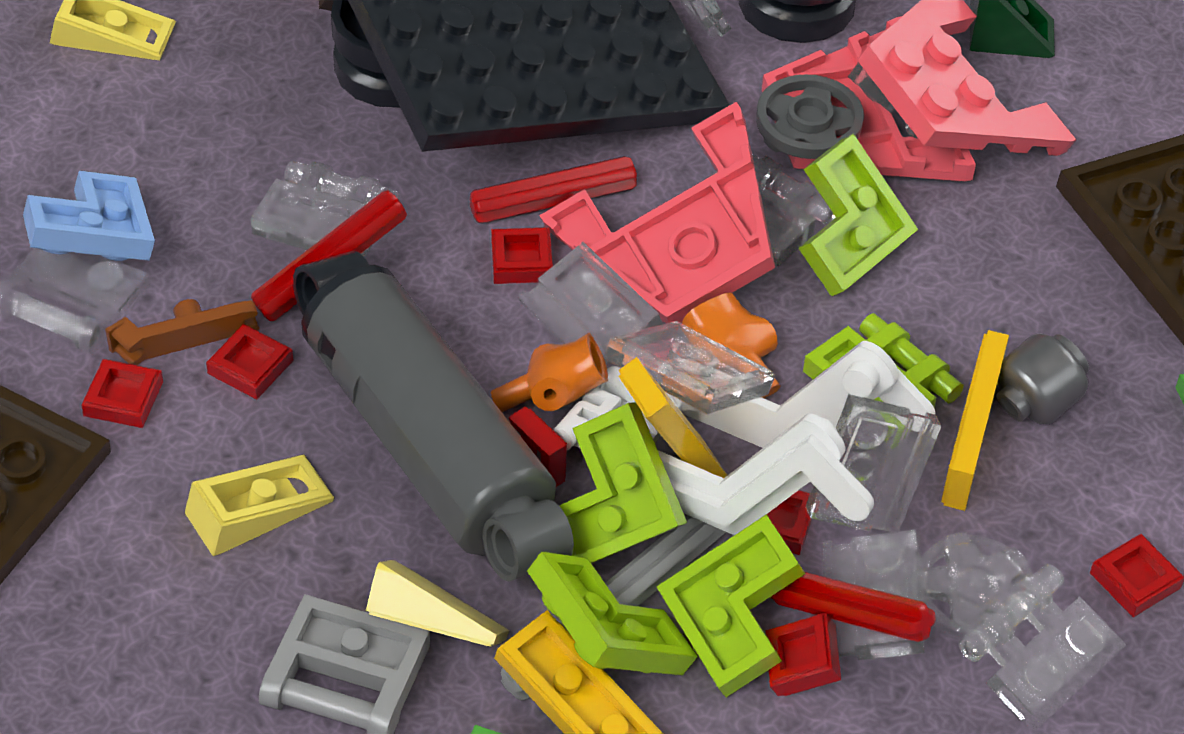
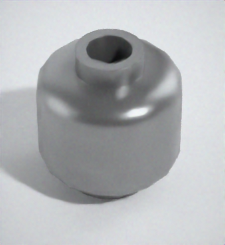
(1042, 378)

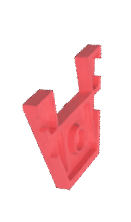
(942, 93)
(879, 134)
(692, 244)

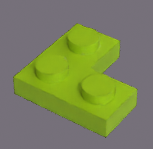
(867, 216)
(631, 482)
(716, 598)
(602, 628)

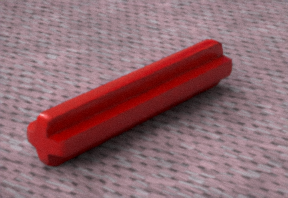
(552, 189)
(353, 234)
(859, 606)

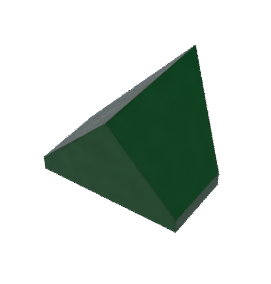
(1012, 28)

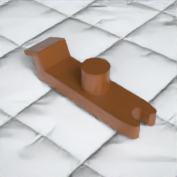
(187, 330)

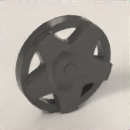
(809, 122)

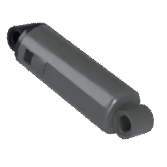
(431, 413)

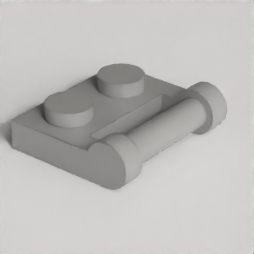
(351, 649)

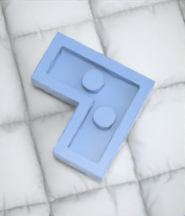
(103, 221)

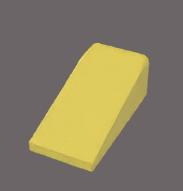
(111, 28)
(252, 502)
(417, 602)

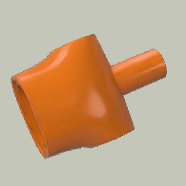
(735, 328)
(556, 376)

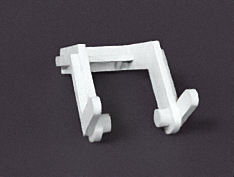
(795, 437)

